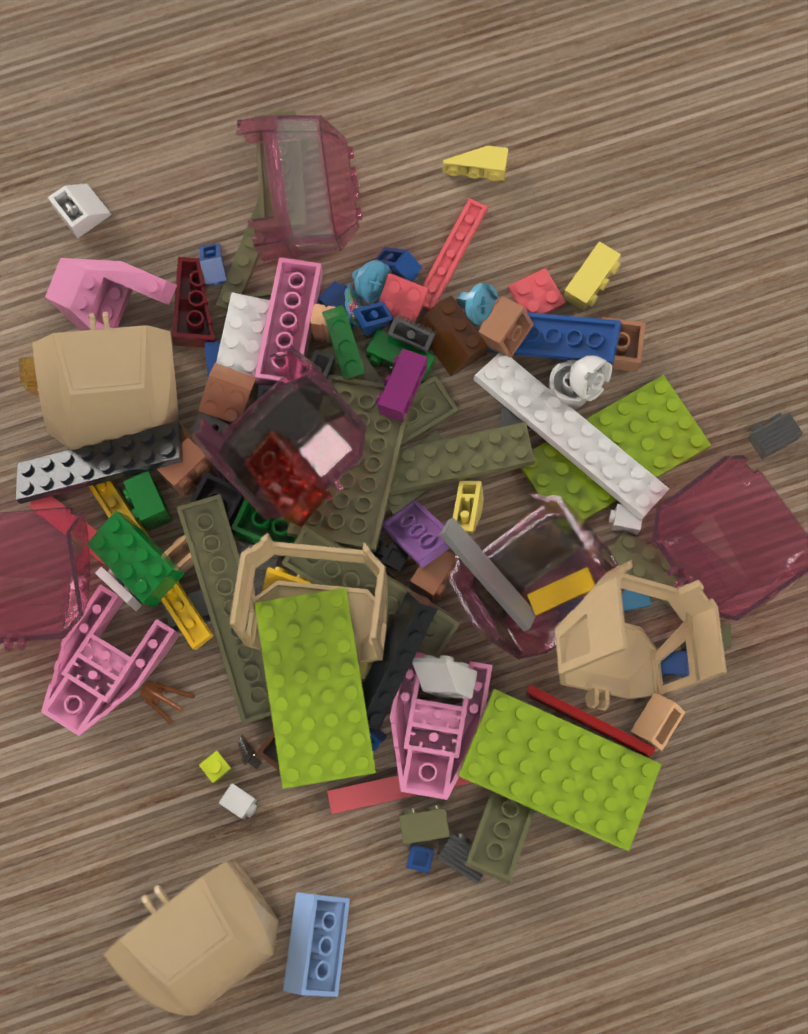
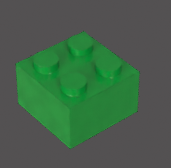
(147, 501)

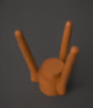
(153, 693)

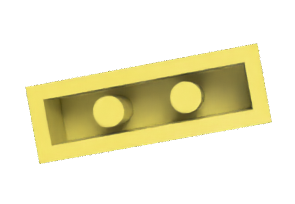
(592, 276)

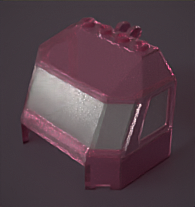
(309, 186)

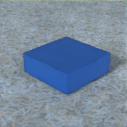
(420, 858)

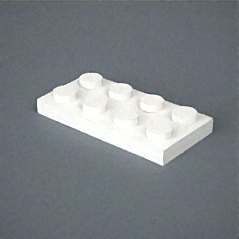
(243, 333)

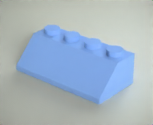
(316, 945)

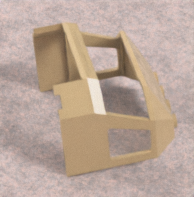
(367, 612)
(619, 658)

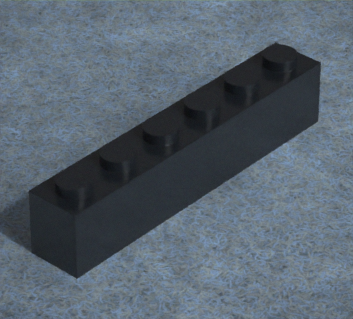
(399, 651)

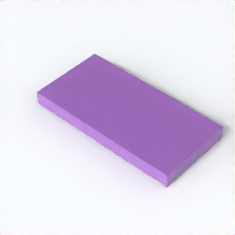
(417, 533)

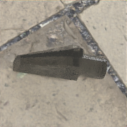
(248, 753)

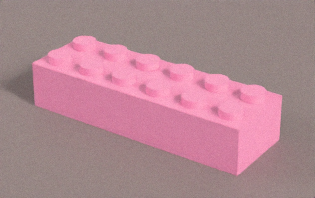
(289, 315)

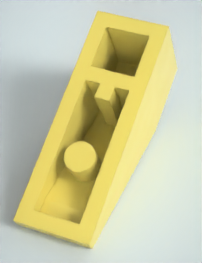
(469, 505)

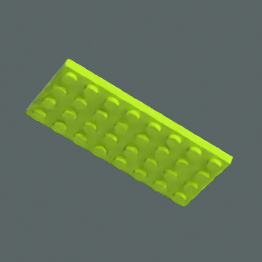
(645, 424)
(314, 688)
(560, 770)

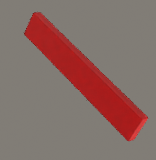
(590, 721)

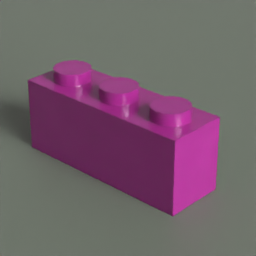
(402, 385)

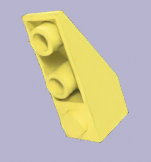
(480, 163)

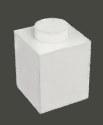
(624, 520)
(239, 802)

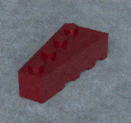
(191, 311)

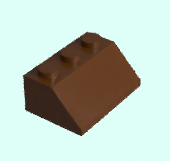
(456, 340)

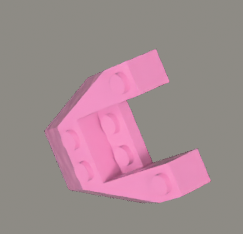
(101, 287)
(93, 674)
(434, 735)

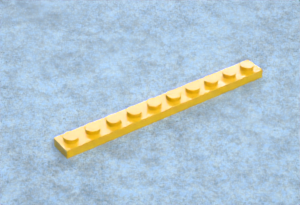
(176, 599)

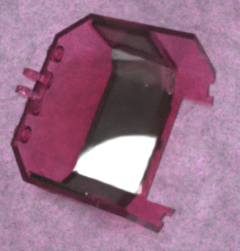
(299, 407)
(530, 556)

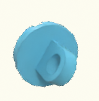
(370, 280)
(478, 302)

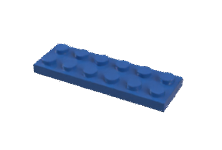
(570, 337)

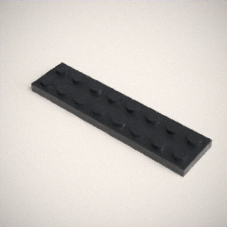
(99, 462)

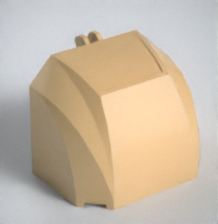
(105, 382)
(197, 942)

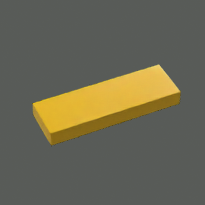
(561, 591)

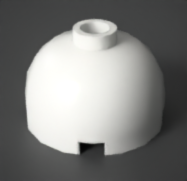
(589, 375)

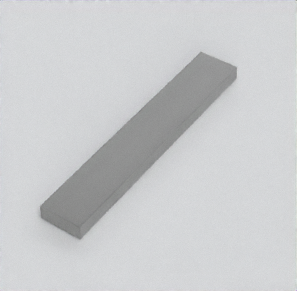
(488, 574)

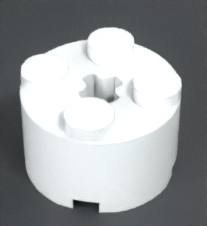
(559, 383)

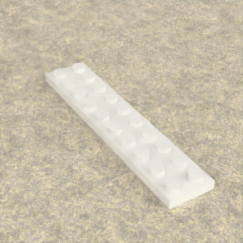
(571, 435)

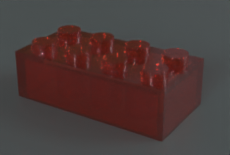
(287, 478)

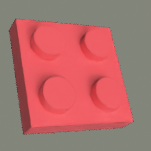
(537, 293)
(403, 297)

